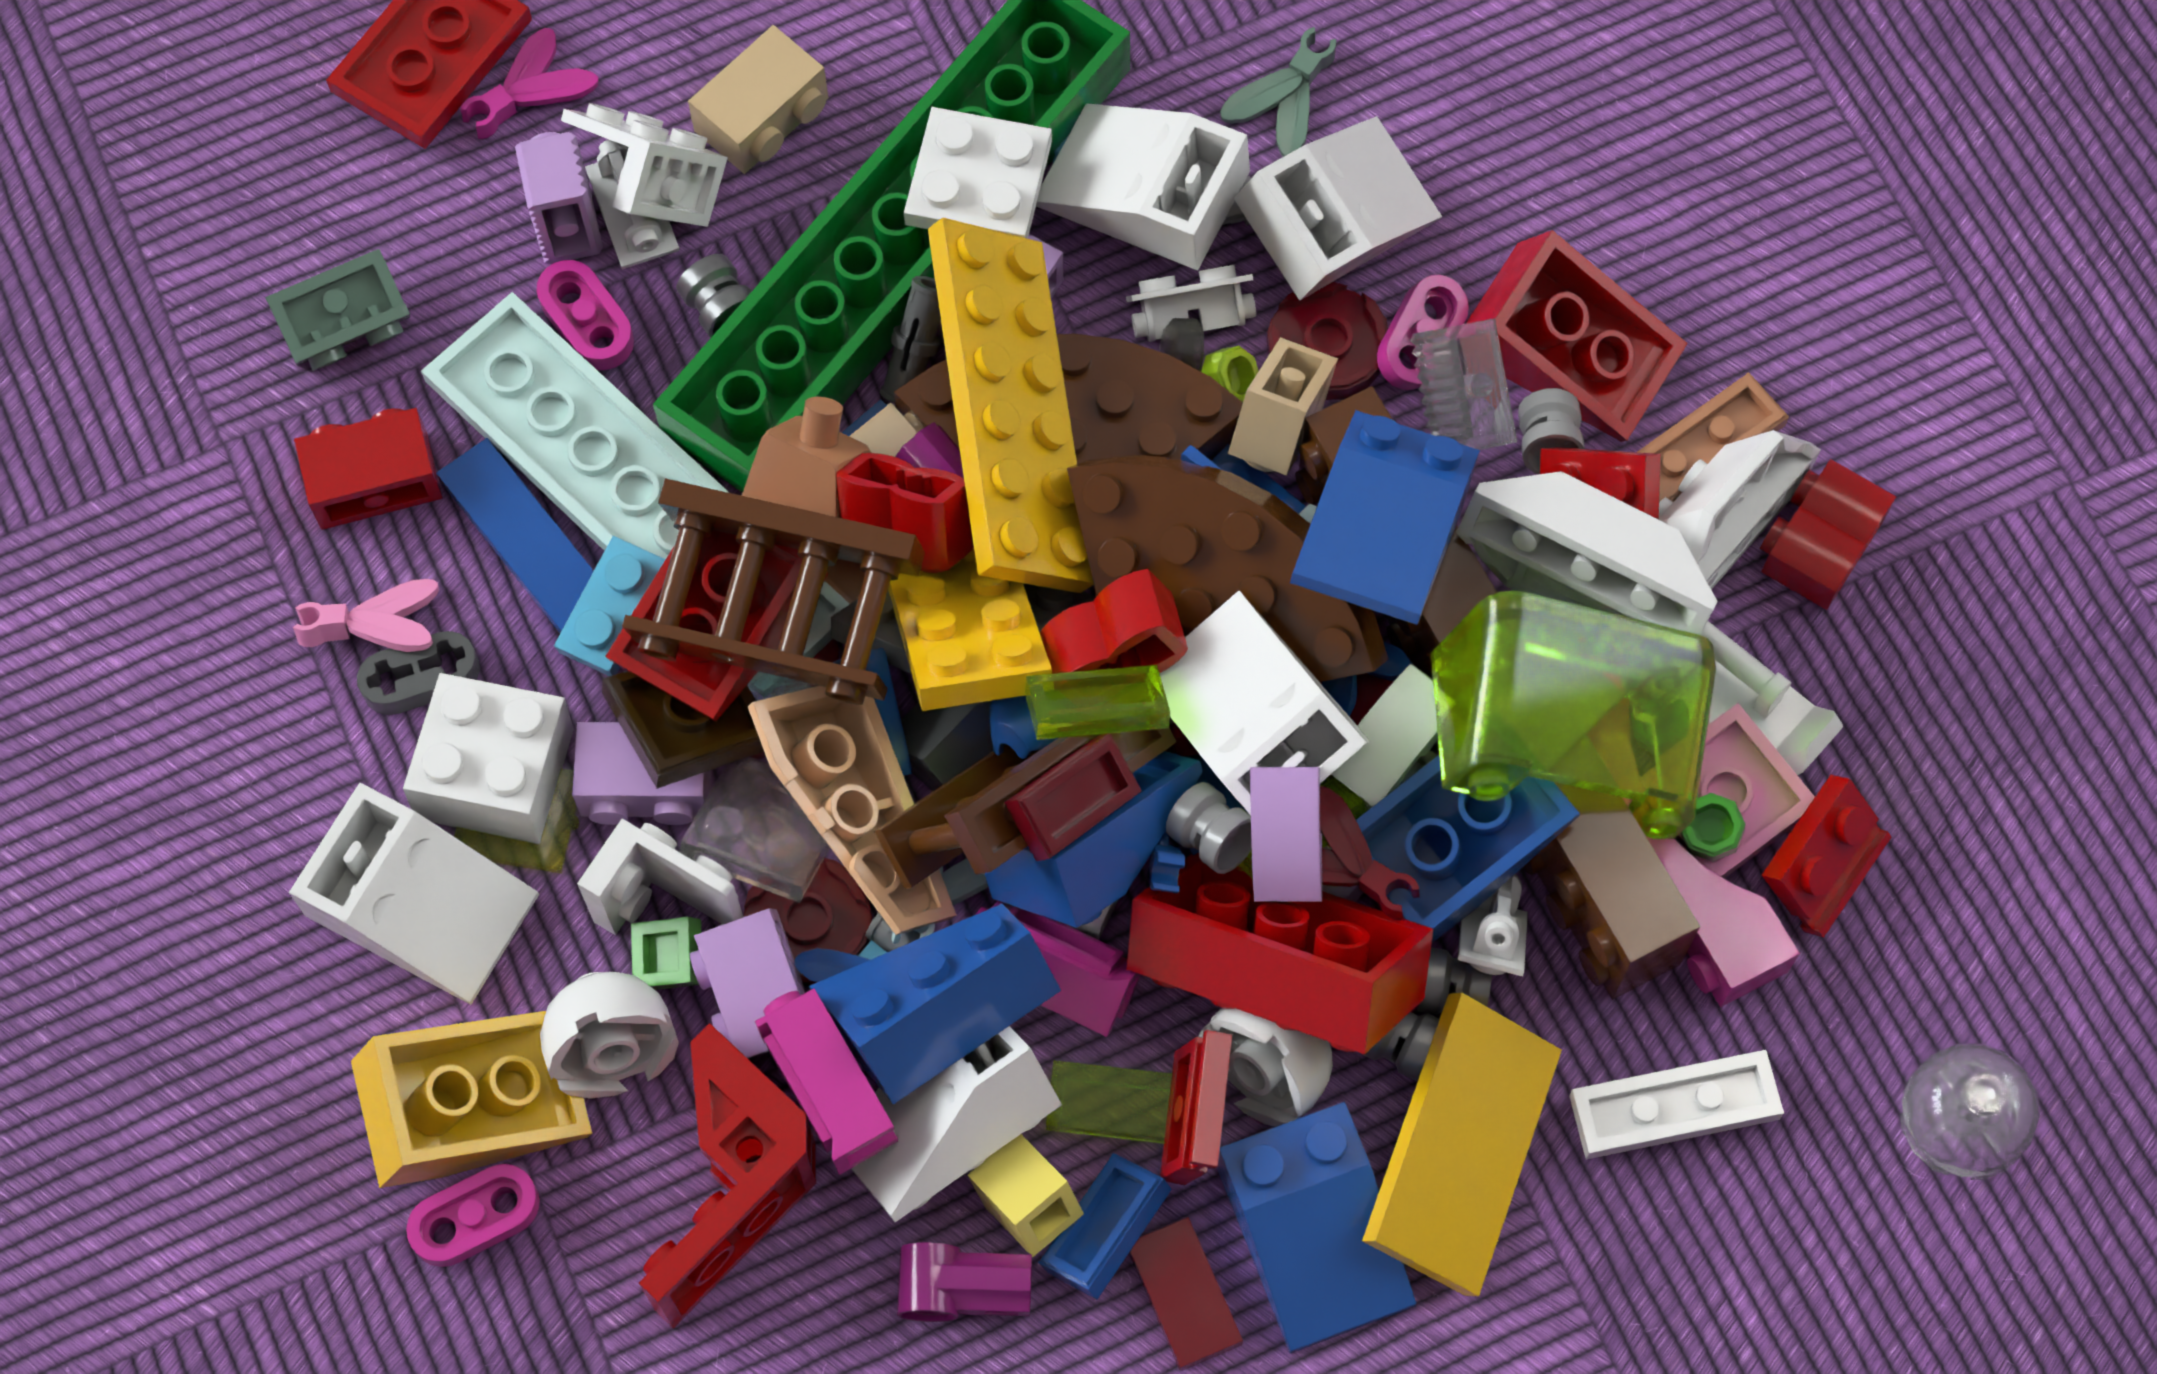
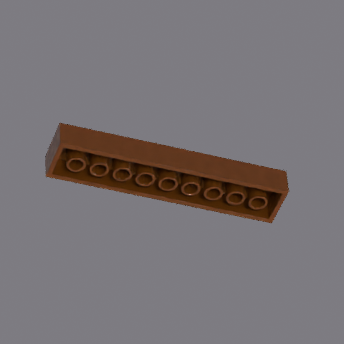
(1602, 866)

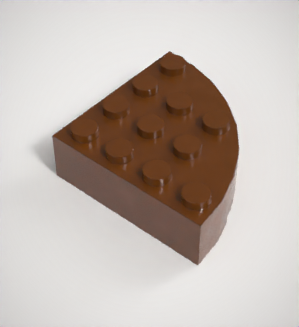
(1118, 401)
(1209, 539)

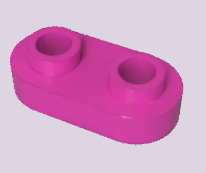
(1451, 310)
(589, 317)
(472, 1211)

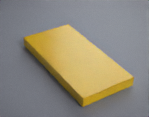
(1462, 1145)

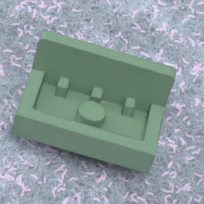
(339, 309)

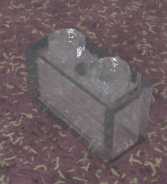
(1465, 384)

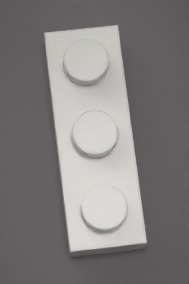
(1676, 1104)

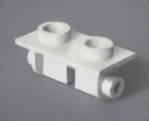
(633, 236)
(1215, 297)
(1495, 933)

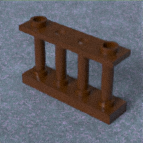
(758, 528)
(971, 810)

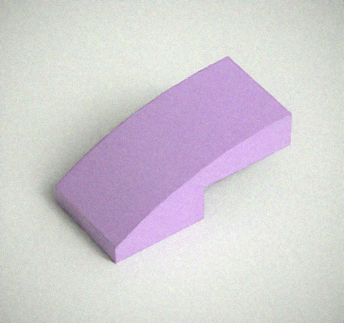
(1286, 834)

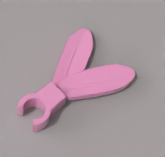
(375, 620)

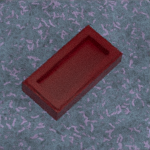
(1072, 797)
(1184, 1294)

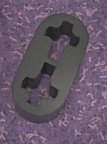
(415, 672)

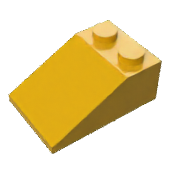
(461, 1098)

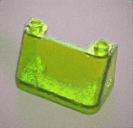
(1574, 703)

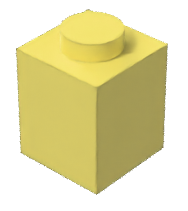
(1026, 1194)

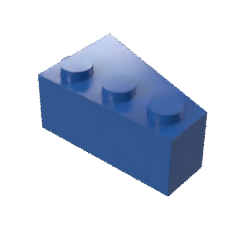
(937, 998)

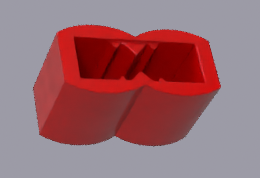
(909, 500)
(1826, 534)
(1125, 626)

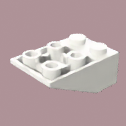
(1148, 178)
(1335, 205)
(1254, 702)
(412, 894)
(957, 1122)

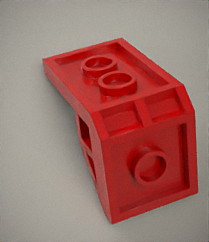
(737, 1121)

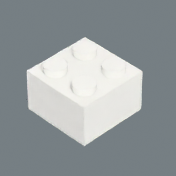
(489, 757)

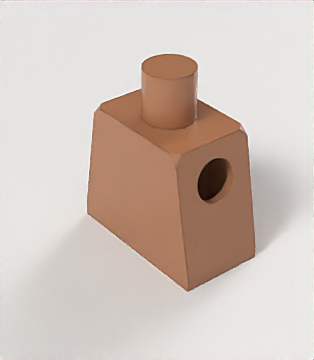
(801, 459)

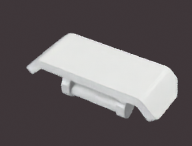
(1779, 711)

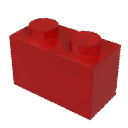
(367, 467)

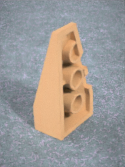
(848, 785)

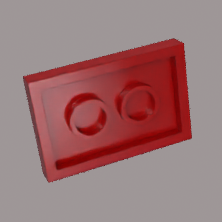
(426, 61)

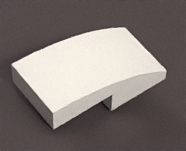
(1399, 732)

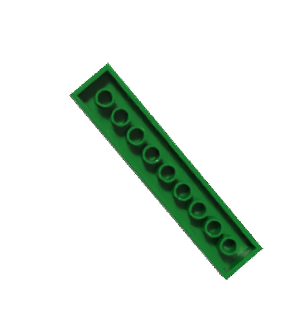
(846, 281)

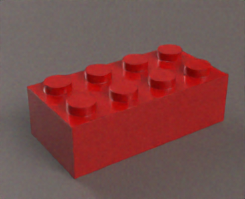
(1301, 964)

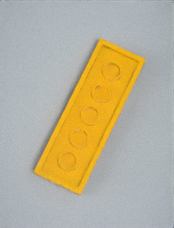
(1009, 405)

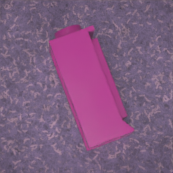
(1088, 971)
(825, 1078)

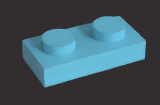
(609, 595)

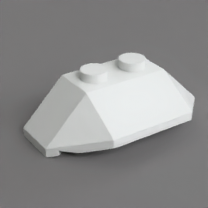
(1736, 497)
(1587, 550)

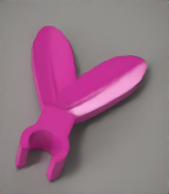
(529, 85)

